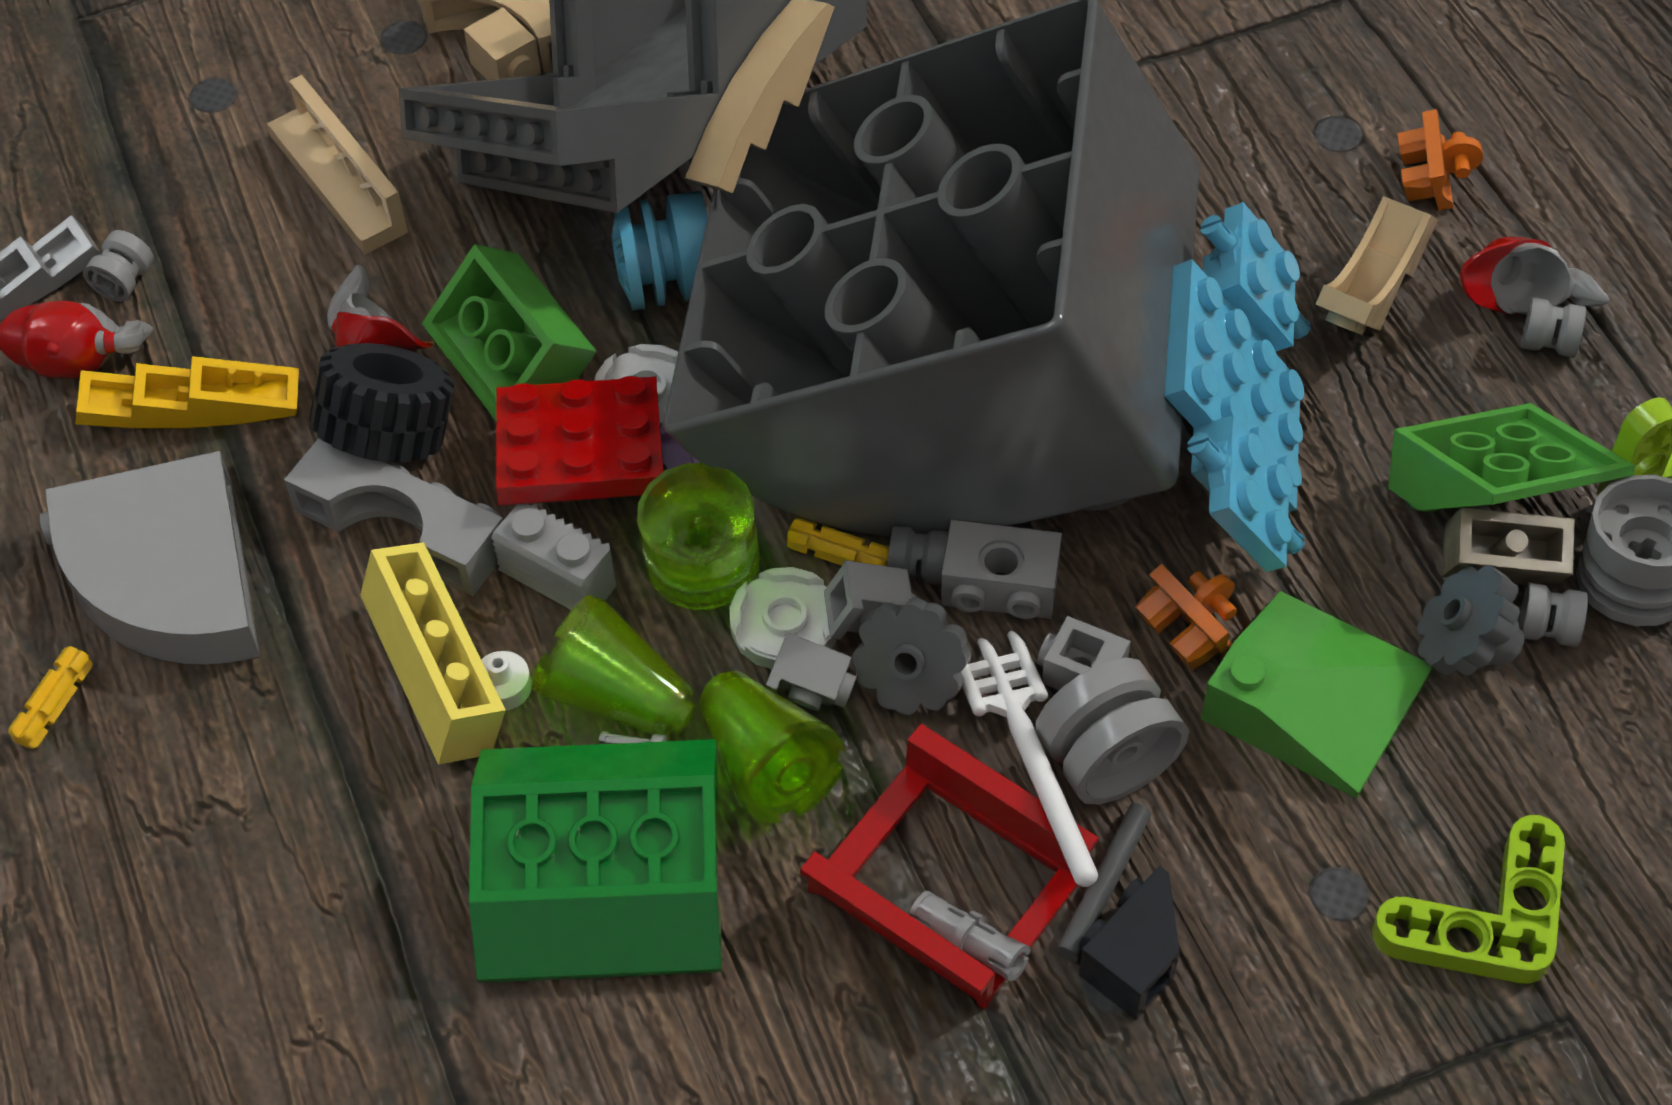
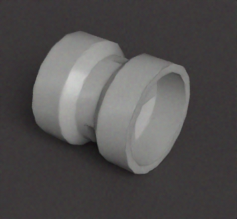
(121, 261)
(1541, 324)
(1563, 611)

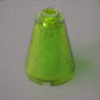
(613, 672)
(770, 746)

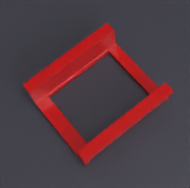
(984, 796)

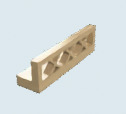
(339, 170)

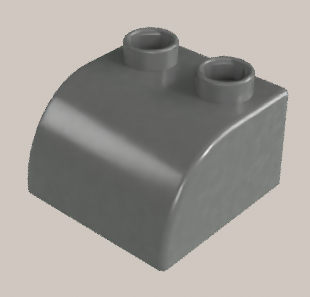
(948, 288)

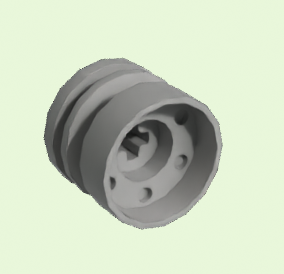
(1629, 552)

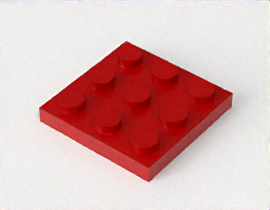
(577, 440)

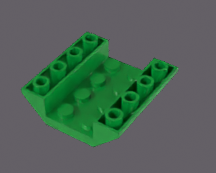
(595, 861)

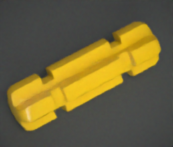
(834, 544)
(50, 697)

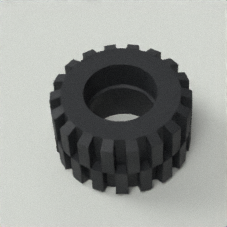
(381, 402)

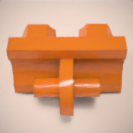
(1444, 157)
(1171, 599)

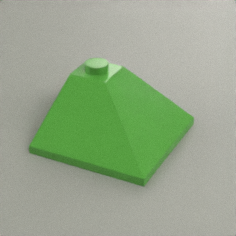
(1495, 459)
(1314, 692)

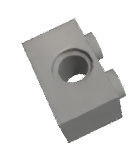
(982, 549)

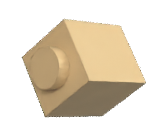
(502, 47)

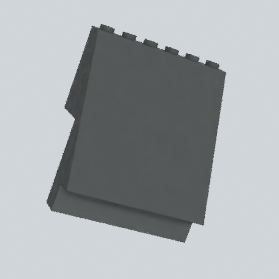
(621, 102)

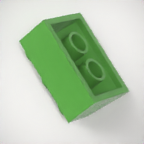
(505, 327)

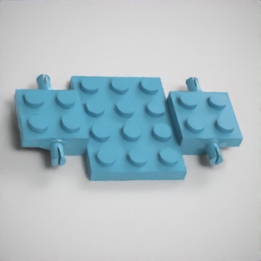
(1235, 385)

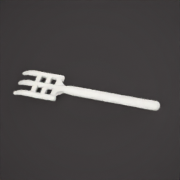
(1013, 705)

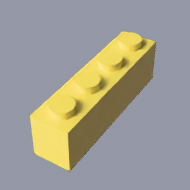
(431, 653)

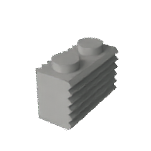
(553, 556)

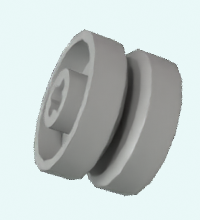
(1111, 730)

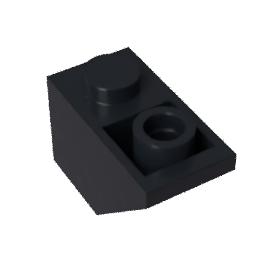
(1137, 947)

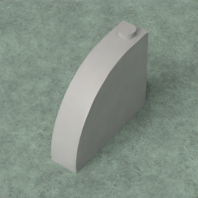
(158, 559)

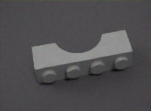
(347, 489)

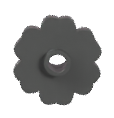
(1471, 622)
(911, 656)

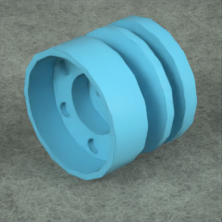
(660, 248)

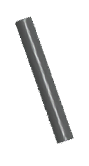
(1108, 877)

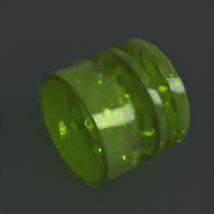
(698, 535)

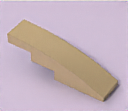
(768, 77)

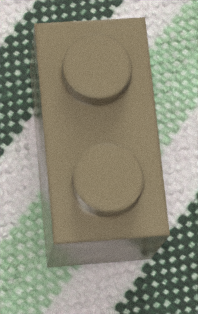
(1516, 544)

